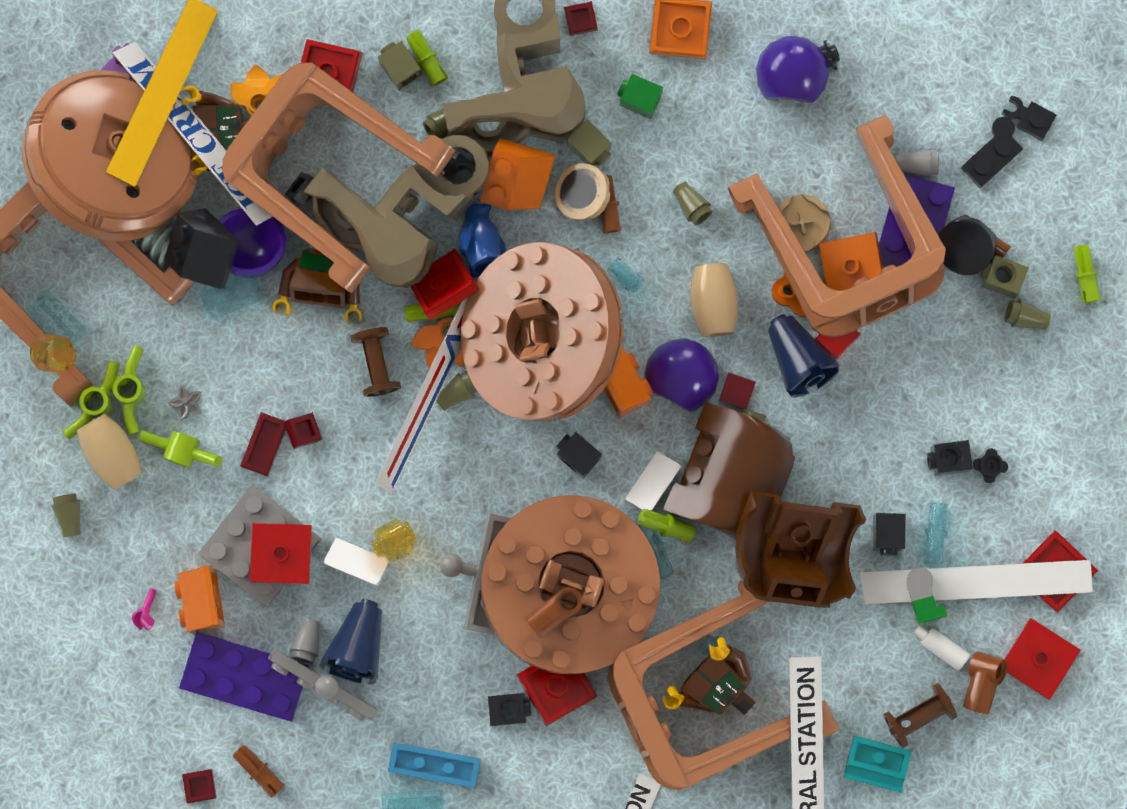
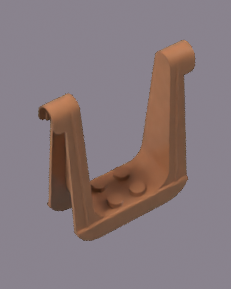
(266, 136)
(21, 216)
(845, 311)
(639, 710)

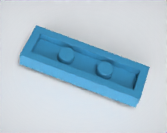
(434, 765)

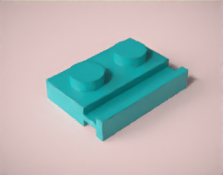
(877, 764)

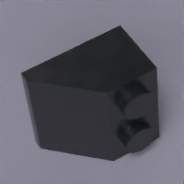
(201, 248)

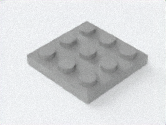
(231, 543)

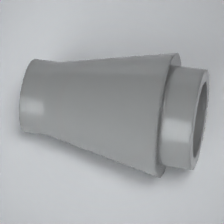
(920, 163)
(306, 644)

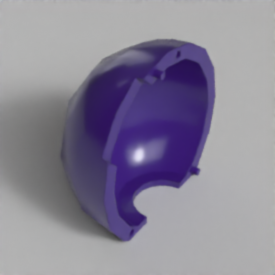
(792, 70)
(259, 245)
(683, 373)

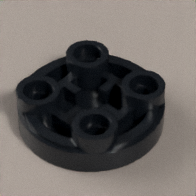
(968, 245)

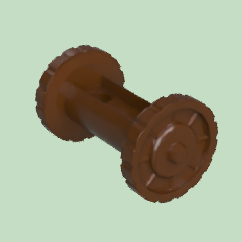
(375, 361)
(920, 715)

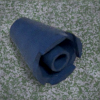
(800, 356)
(356, 645)

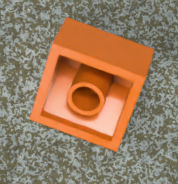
(517, 176)
(626, 388)
(200, 599)

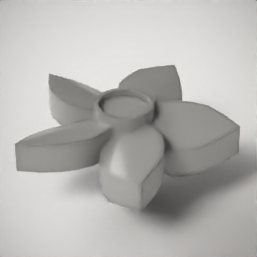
(186, 402)

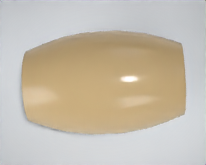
(714, 300)
(109, 451)

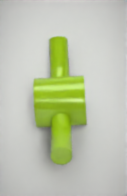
(86, 396)
(129, 403)
(180, 449)

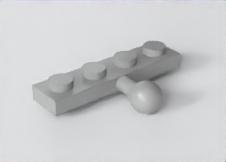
(452, 565)
(325, 686)

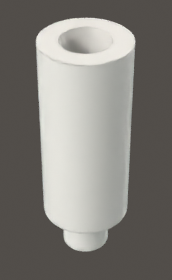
(942, 647)

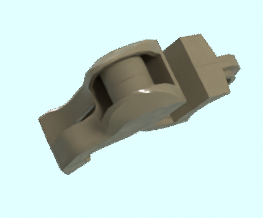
(532, 105)
(392, 244)

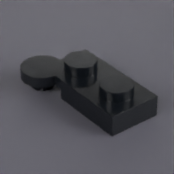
(994, 154)

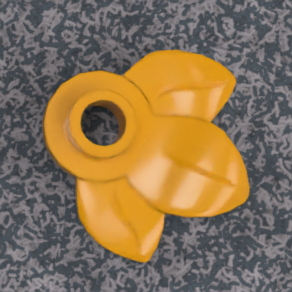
(254, 89)

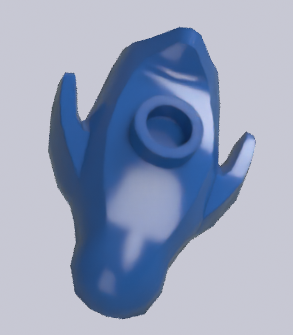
(480, 239)

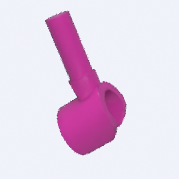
(141, 617)

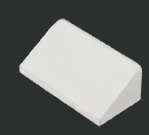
(653, 482)
(356, 562)

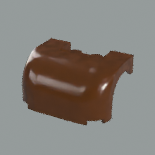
(728, 463)
(796, 550)

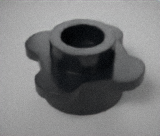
(831, 54)
(999, 465)

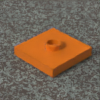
(681, 28)
(850, 260)

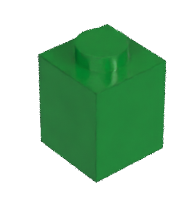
(640, 95)

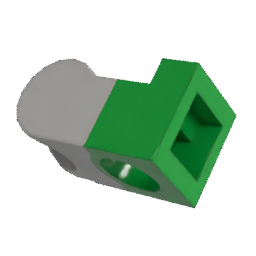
(919, 587)

